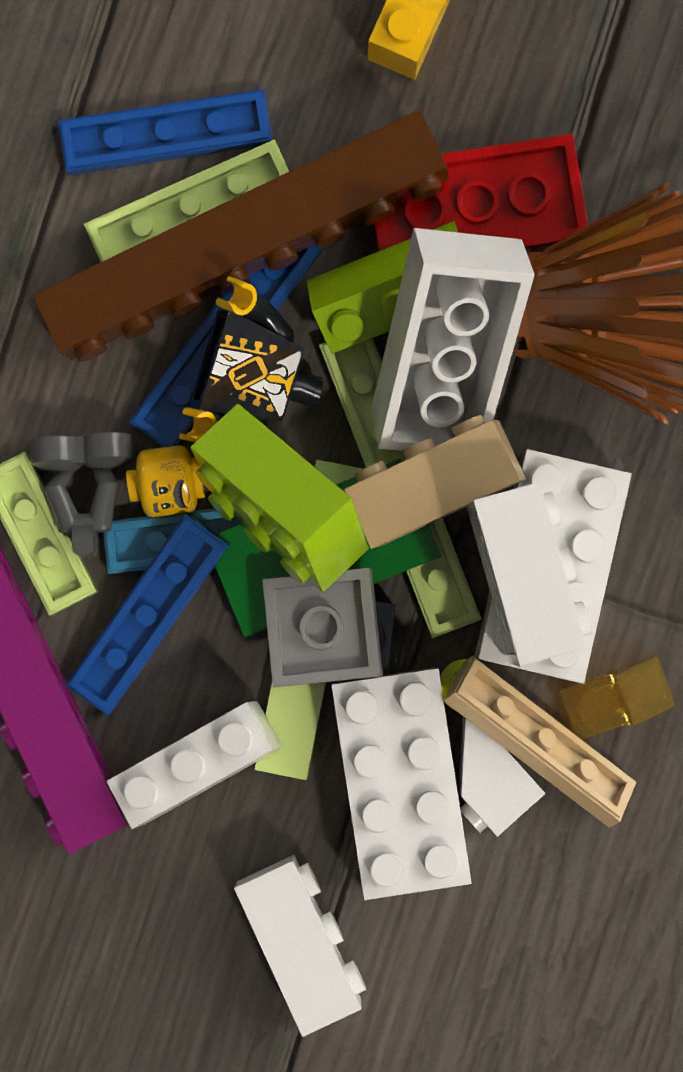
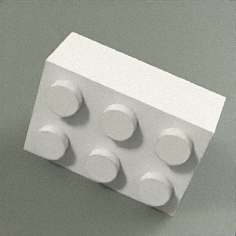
(528, 574)

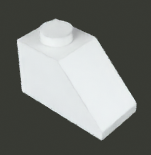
(492, 782)

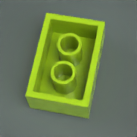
(279, 499)

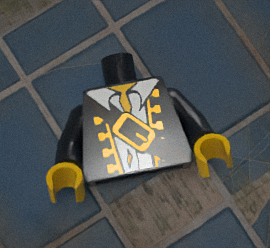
(249, 364)

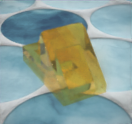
(617, 698)

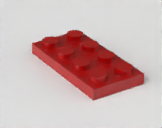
(501, 191)

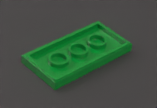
(246, 565)

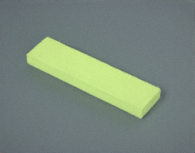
(184, 200)

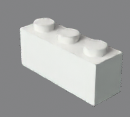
(194, 764)
(301, 944)

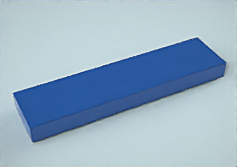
(165, 132)
(148, 614)

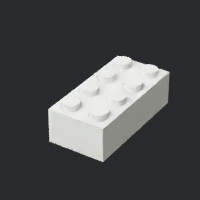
(449, 335)
(590, 515)
(401, 783)

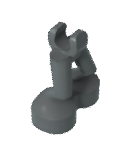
(65, 456)

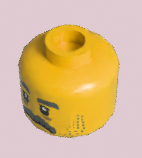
(165, 481)

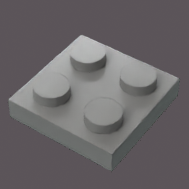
(322, 634)

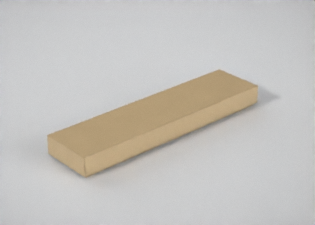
(540, 741)

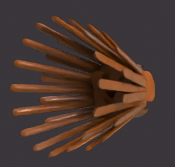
(593, 318)

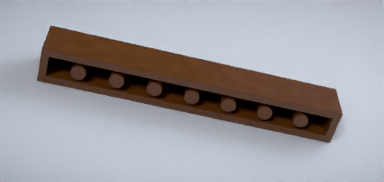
(243, 237)

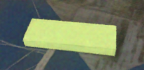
(44, 551)

